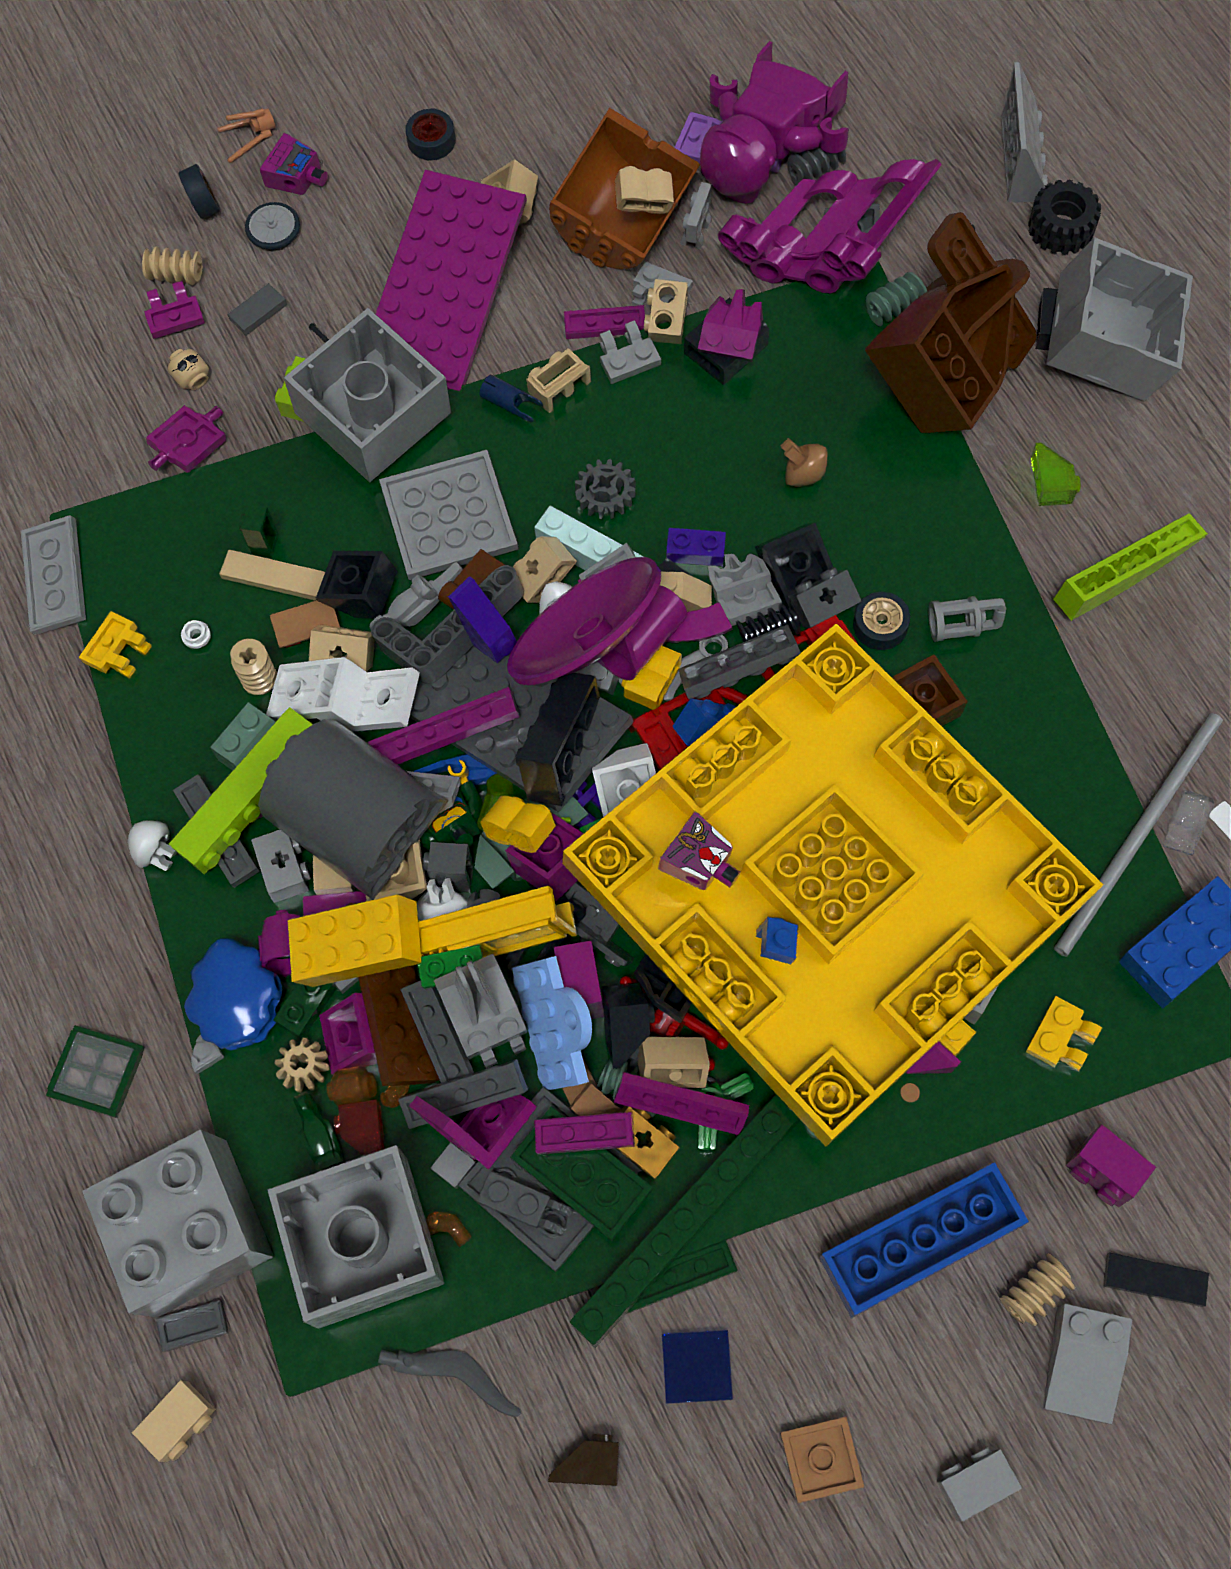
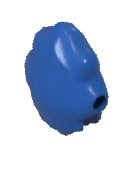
(233, 996)

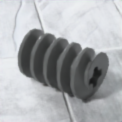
(812, 162)

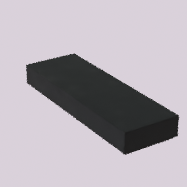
(1156, 1279)

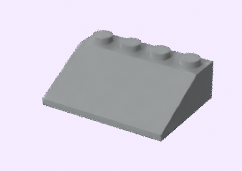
(1022, 140)

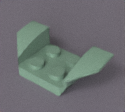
(491, 856)

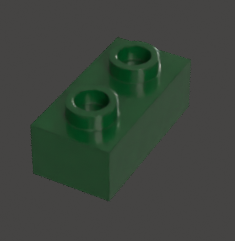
(259, 530)
(303, 1008)

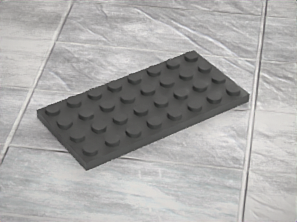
(497, 747)

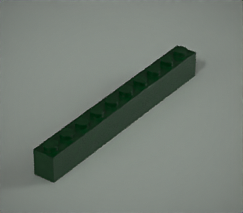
(684, 1221)

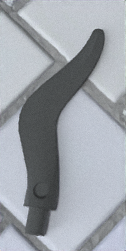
(451, 1364)

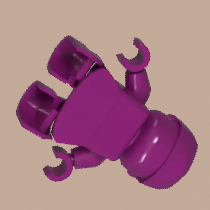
(768, 122)

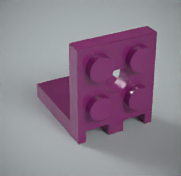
(476, 1132)

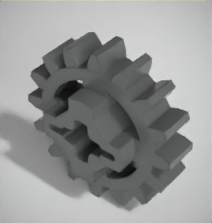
(605, 486)

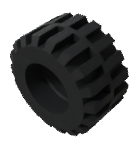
(1066, 200)

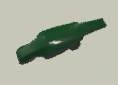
(318, 1134)

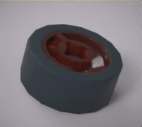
(430, 134)

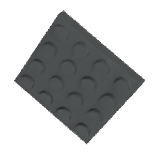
(548, 1246)

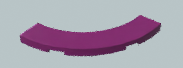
(701, 625)

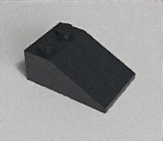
(795, 559)

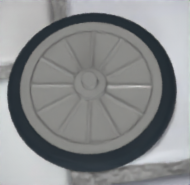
(272, 225)

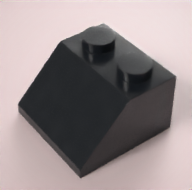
(357, 583)
(626, 1020)

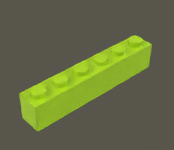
(235, 800)

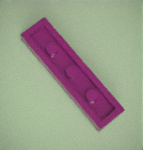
(681, 1103)

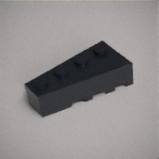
(557, 737)

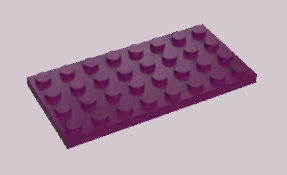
(450, 269)

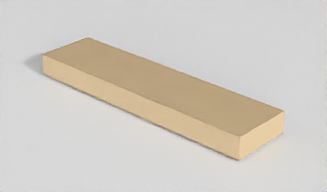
(271, 574)

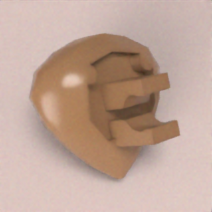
(805, 463)

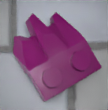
(732, 328)

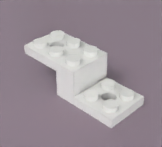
(344, 693)

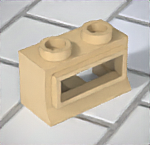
(563, 383)

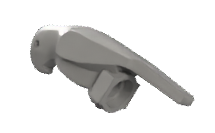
(420, 599)

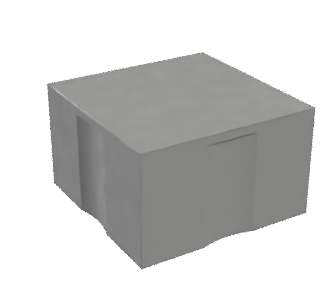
(1120, 320)

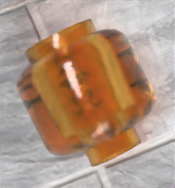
(351, 1086)

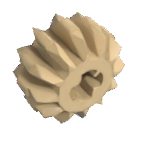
(298, 1076)

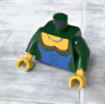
(458, 822)

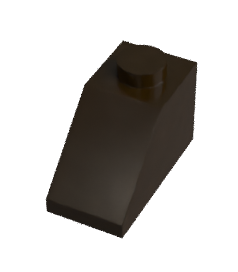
(590, 1463)

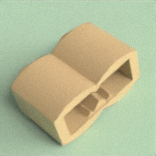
(644, 190)

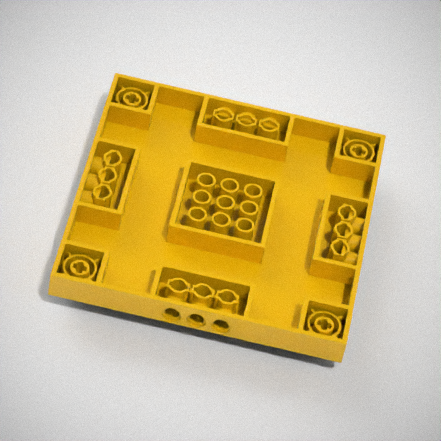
(867, 833)

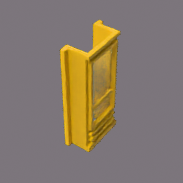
(500, 925)

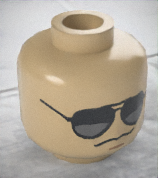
(188, 369)

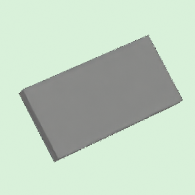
(53, 575)

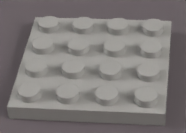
(448, 514)

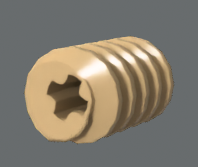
(173, 267)
(253, 666)
(1037, 1290)

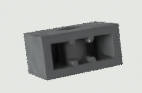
(840, 597)
(451, 862)

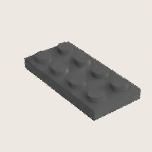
(739, 661)

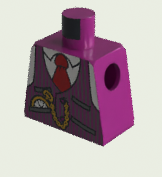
(699, 855)

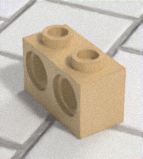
(672, 311)

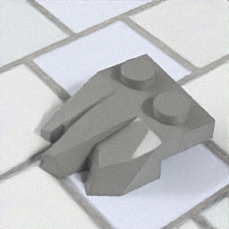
(743, 588)

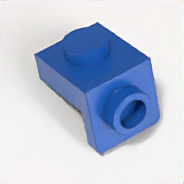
(778, 939)

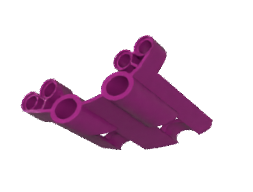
(836, 246)

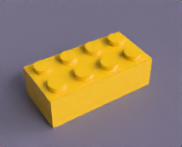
(354, 941)

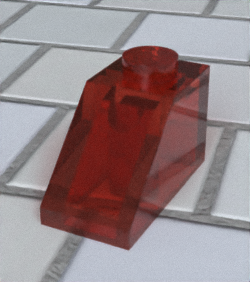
(361, 1126)

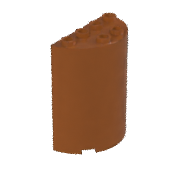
(586, 202)

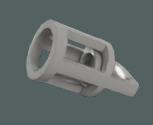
(974, 617)

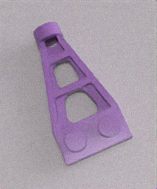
(693, 135)

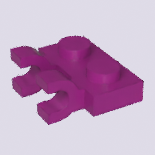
(175, 315)

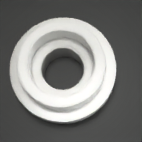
(193, 627)

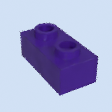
(696, 546)

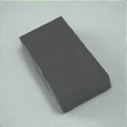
(257, 309)
(192, 1326)

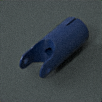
(506, 396)

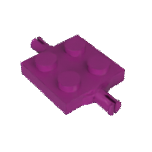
(186, 438)

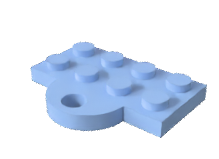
(555, 1021)

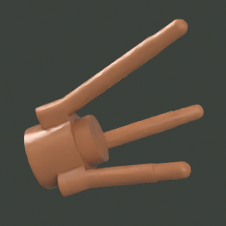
(260, 121)

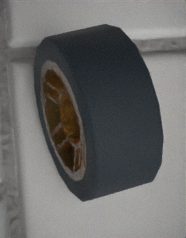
(199, 191)

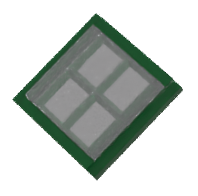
(95, 1071)

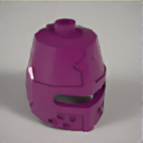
(275, 943)

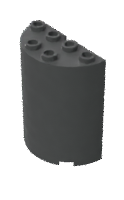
(347, 804)

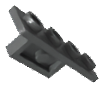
(598, 927)

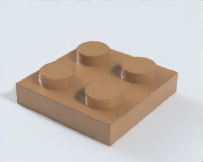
(822, 1460)

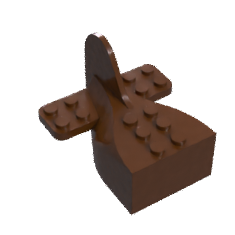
(959, 336)

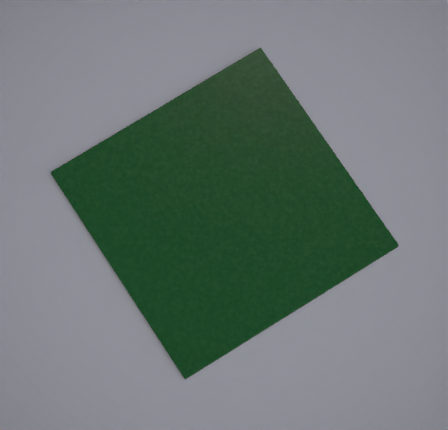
(704, 455)

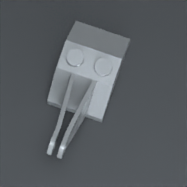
(480, 1006)

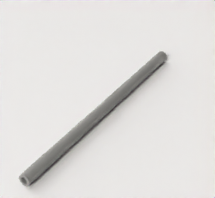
(1139, 833)

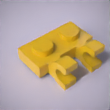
(109, 641)
(1055, 1032)

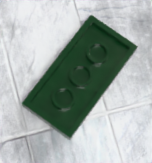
(586, 1181)

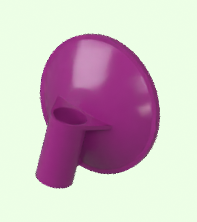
(607, 618)

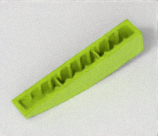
(1127, 567)

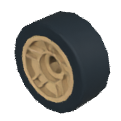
(876, 608)

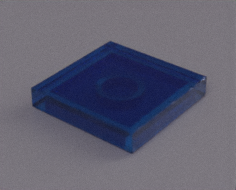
(697, 1367)

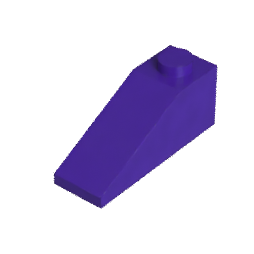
(482, 621)

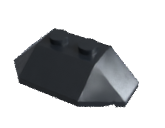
(661, 989)

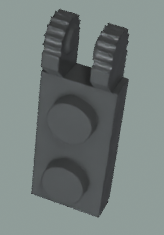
(521, 1203)

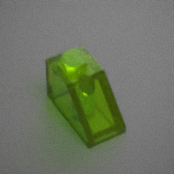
(1053, 477)

